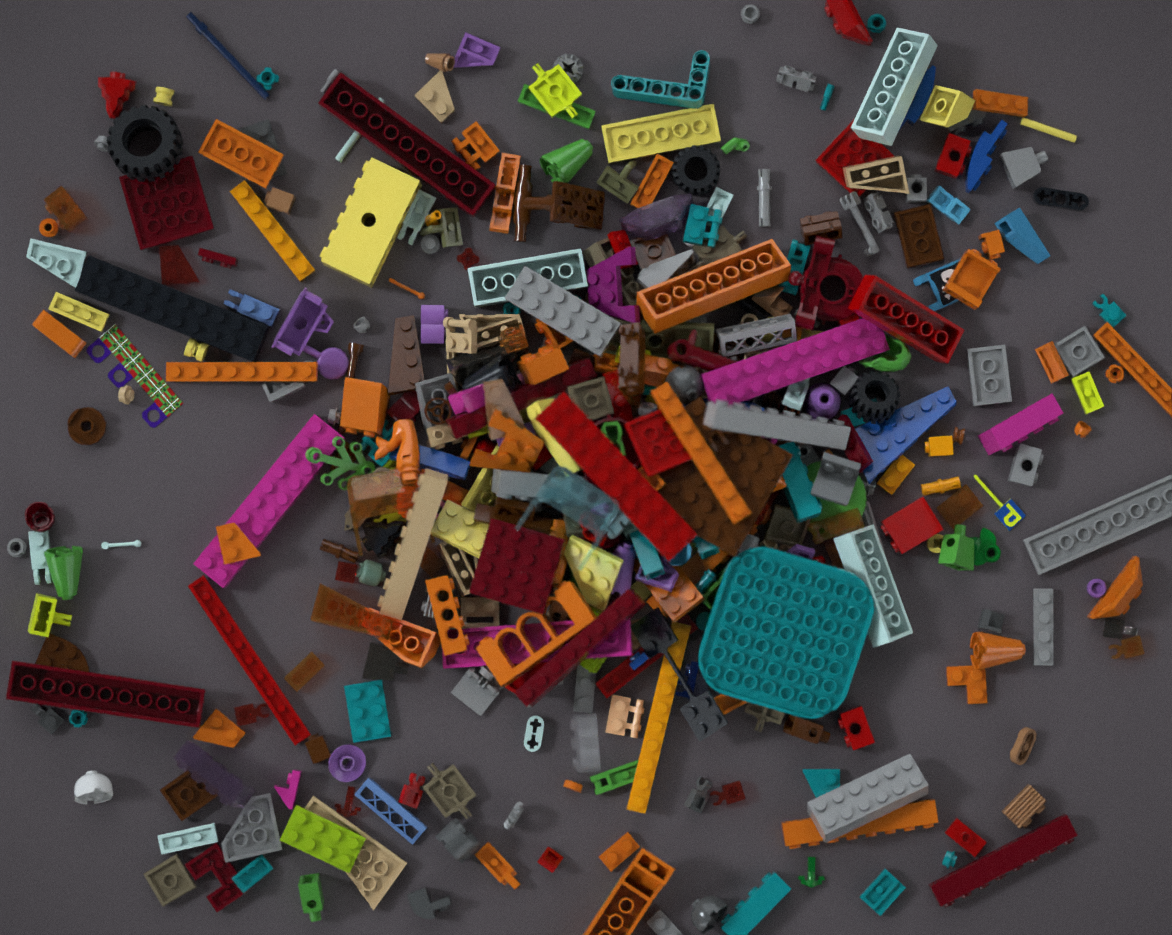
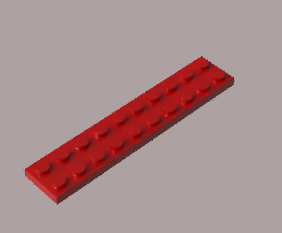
(616, 476)

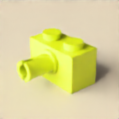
(44, 615)

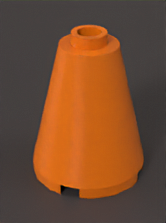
(994, 650)

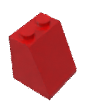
(911, 525)

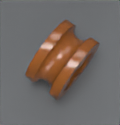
(958, 435)

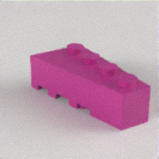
(1020, 424)

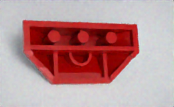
(847, 21)

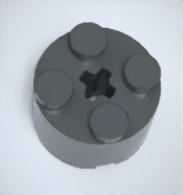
(457, 841)

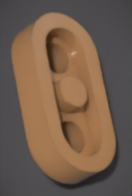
(1023, 746)

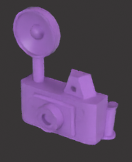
(297, 329)

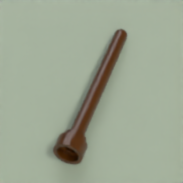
(355, 351)

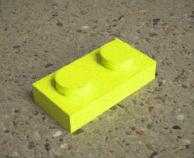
(1087, 392)

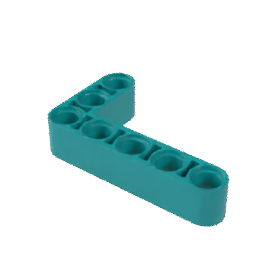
(667, 88)

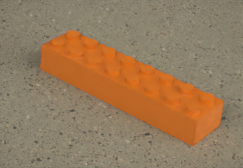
(713, 286)

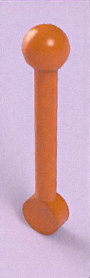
(421, 295)

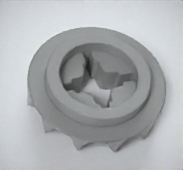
(570, 59)
(514, 815)

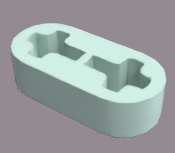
(539, 733)

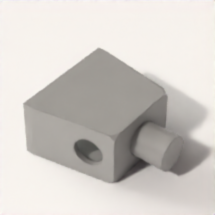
(1022, 165)

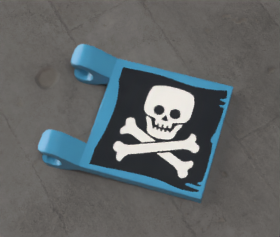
(937, 281)

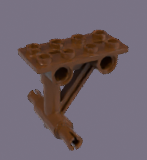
(566, 204)

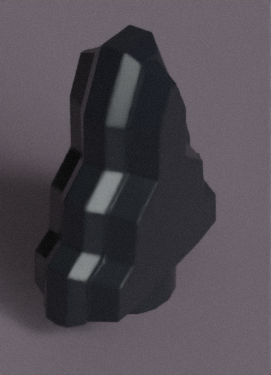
(381, 536)

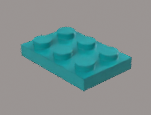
(367, 711)

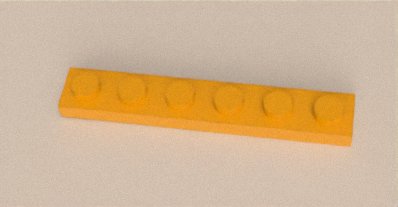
(272, 230)

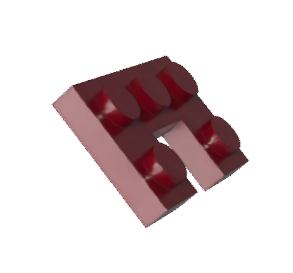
(214, 860)

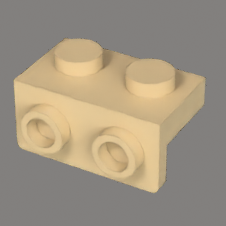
(439, 435)

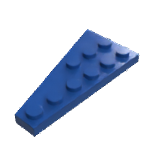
(896, 435)

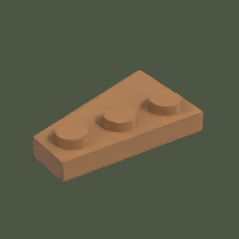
(499, 398)

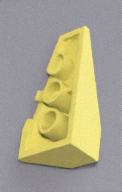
(554, 448)

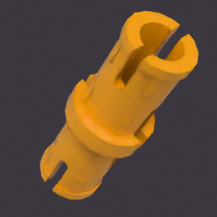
(940, 486)

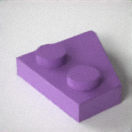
(475, 52)

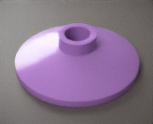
(350, 770)

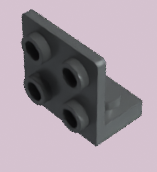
(835, 479)

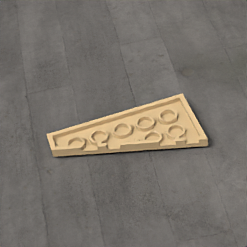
(375, 865)

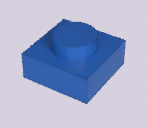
(638, 659)

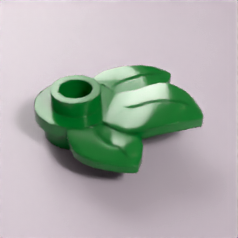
(981, 546)

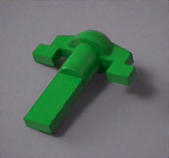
(811, 882)

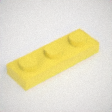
(79, 311)

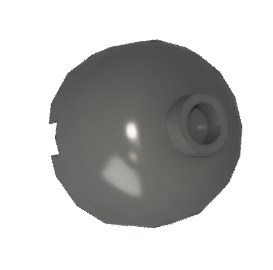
(685, 383)
(707, 912)

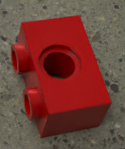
(945, 164)
(864, 736)

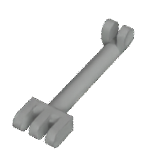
(851, 201)

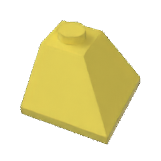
(947, 107)

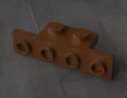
(511, 512)

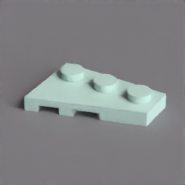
(57, 259)

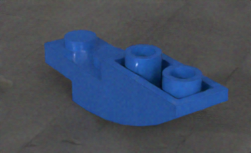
(921, 97)
(979, 161)

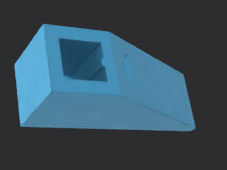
(1020, 234)

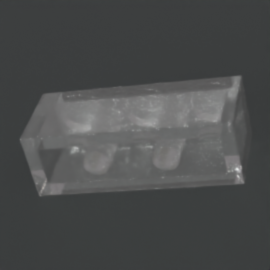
(585, 742)

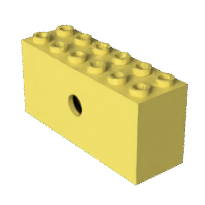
(378, 194)

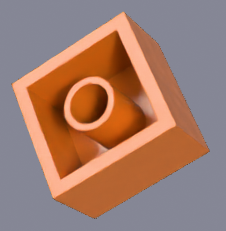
(542, 365)

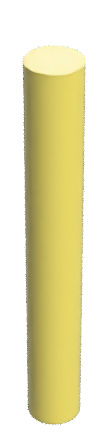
(1049, 130)

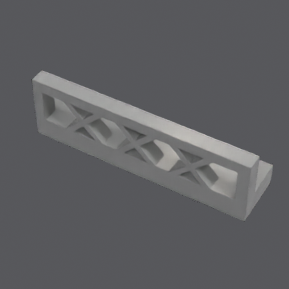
(753, 329)

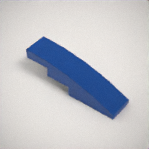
(440, 461)

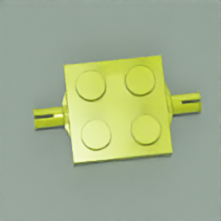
(555, 90)

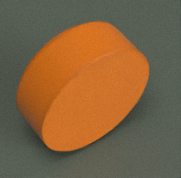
(571, 785)

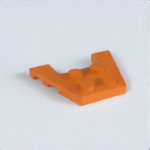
(517, 450)

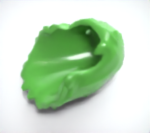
(891, 360)

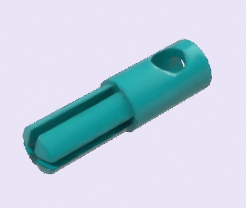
(827, 96)

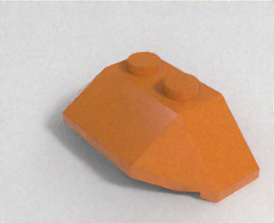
(1120, 592)

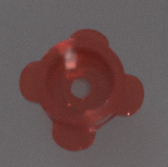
(468, 253)

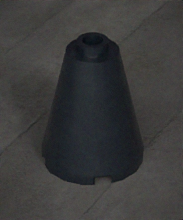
(496, 369)

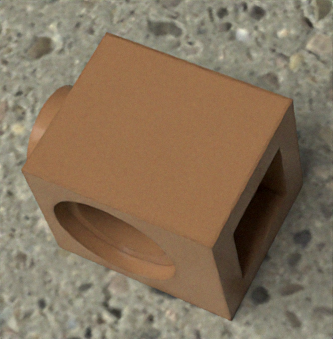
(280, 200)

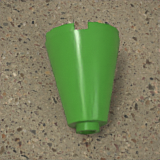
(566, 161)
(65, 569)

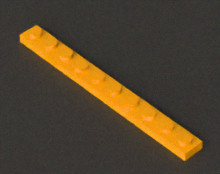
(657, 722)

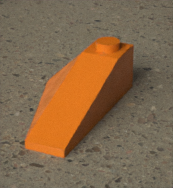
(411, 642)

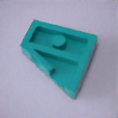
(822, 780)

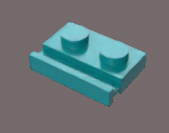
(882, 892)

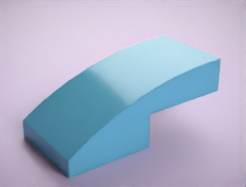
(948, 205)

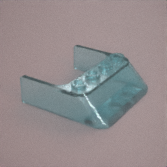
(578, 501)

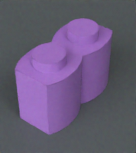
(432, 324)

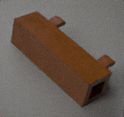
(632, 359)

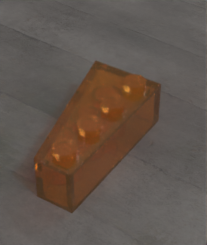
(344, 613)

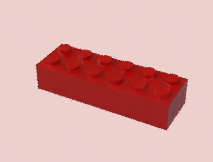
(906, 319)

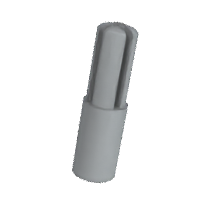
(330, 80)

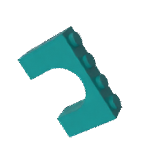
(650, 558)

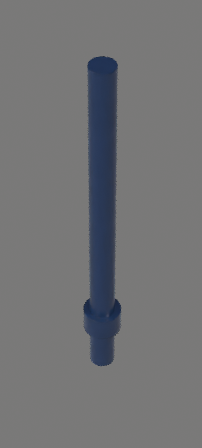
(203, 30)

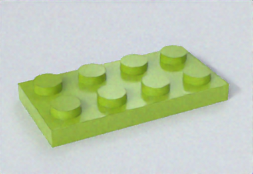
(322, 838)

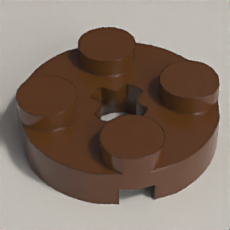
(76, 428)

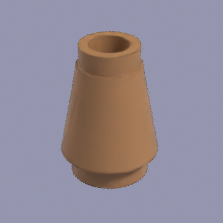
(441, 61)

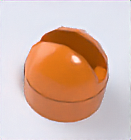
(1082, 429)

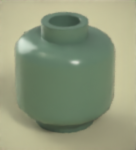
(370, 573)

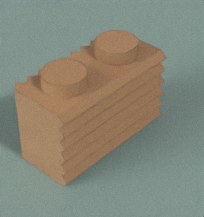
(1024, 807)

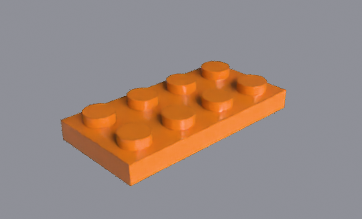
(241, 153)
(681, 599)

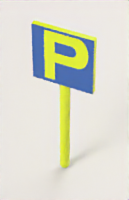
(1009, 513)

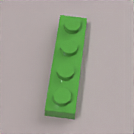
(583, 118)

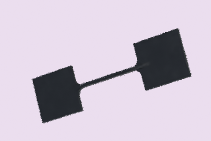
(702, 711)

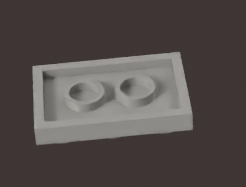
(989, 375)

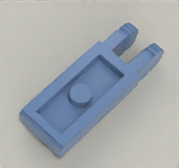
(254, 308)

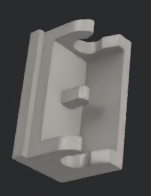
(279, 390)

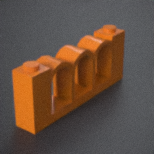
(492, 648)

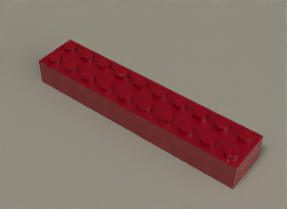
(407, 145)
(105, 694)

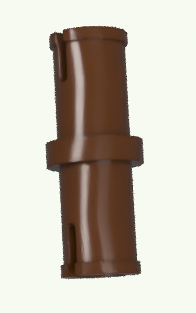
(339, 551)

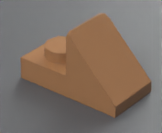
(771, 302)

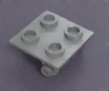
(476, 690)

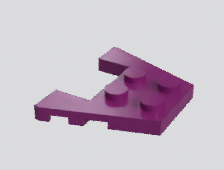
(606, 286)

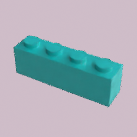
(798, 487)
(756, 906)

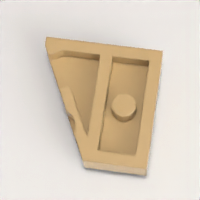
(436, 97)

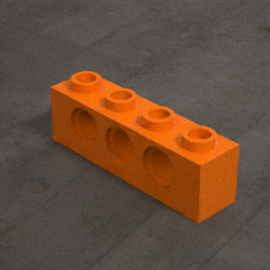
(449, 645)

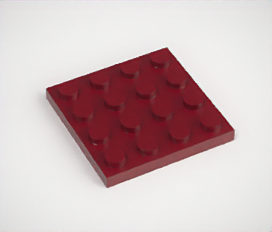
(168, 206)
(517, 566)

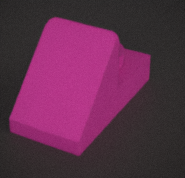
(467, 400)
(289, 794)

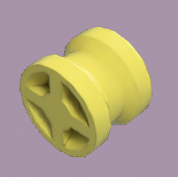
(163, 96)
(937, 543)

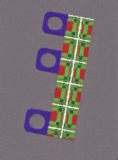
(136, 367)

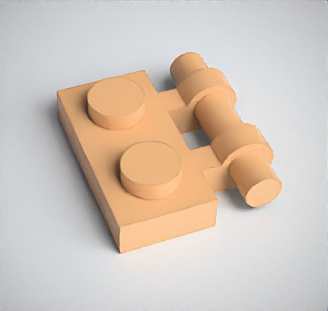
(618, 716)

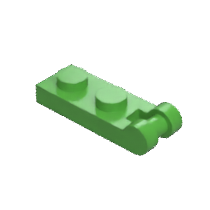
(615, 777)

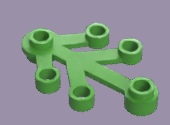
(345, 463)

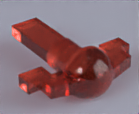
(347, 812)

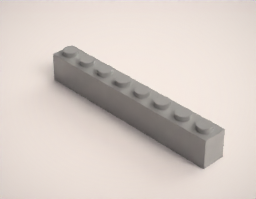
(777, 425)

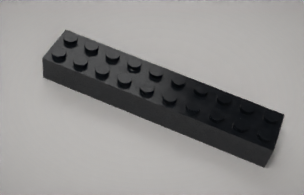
(172, 309)

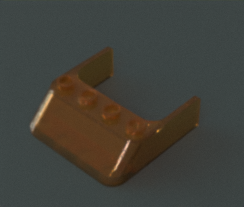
(378, 495)

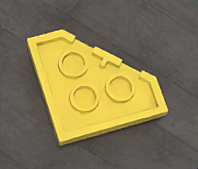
(599, 573)

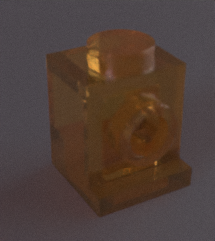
(513, 338)

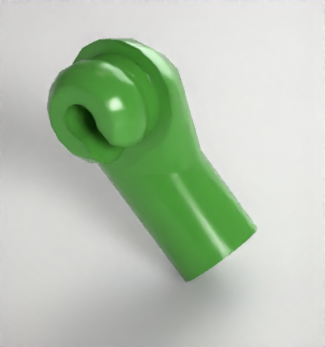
(737, 144)

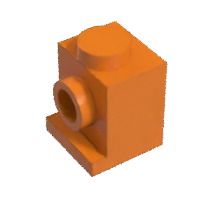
(992, 244)

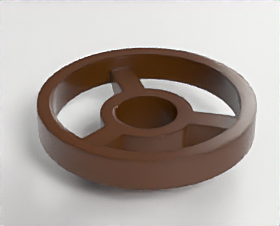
(441, 409)

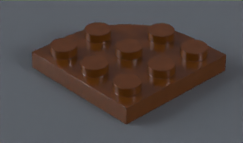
(62, 654)

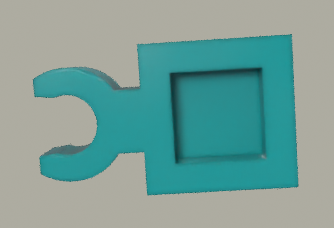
(1110, 313)

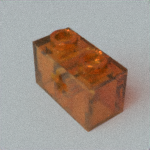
(74, 214)

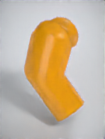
(432, 218)

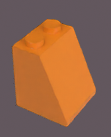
(364, 407)

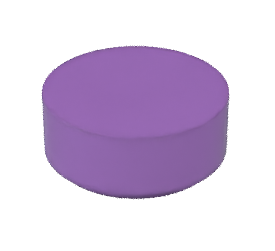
(1096, 588)

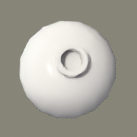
(93, 787)

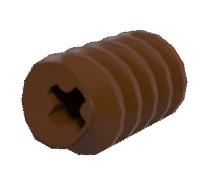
(775, 400)

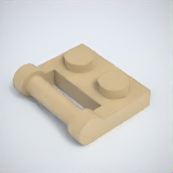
(459, 341)
(479, 608)

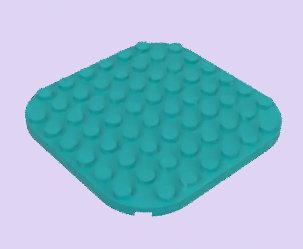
(785, 632)

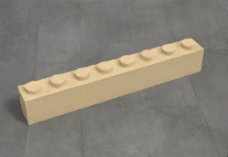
(413, 544)

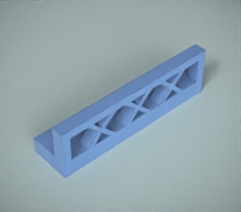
(392, 803)

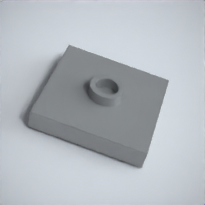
(1079, 351)

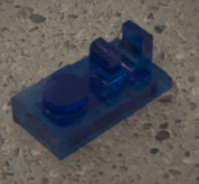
(690, 671)

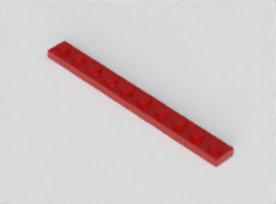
(249, 660)

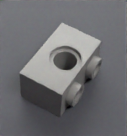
(1017, 473)

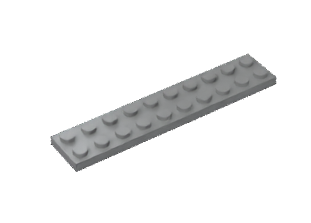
(1101, 526)

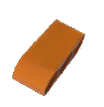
(59, 333)

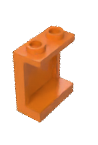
(971, 278)

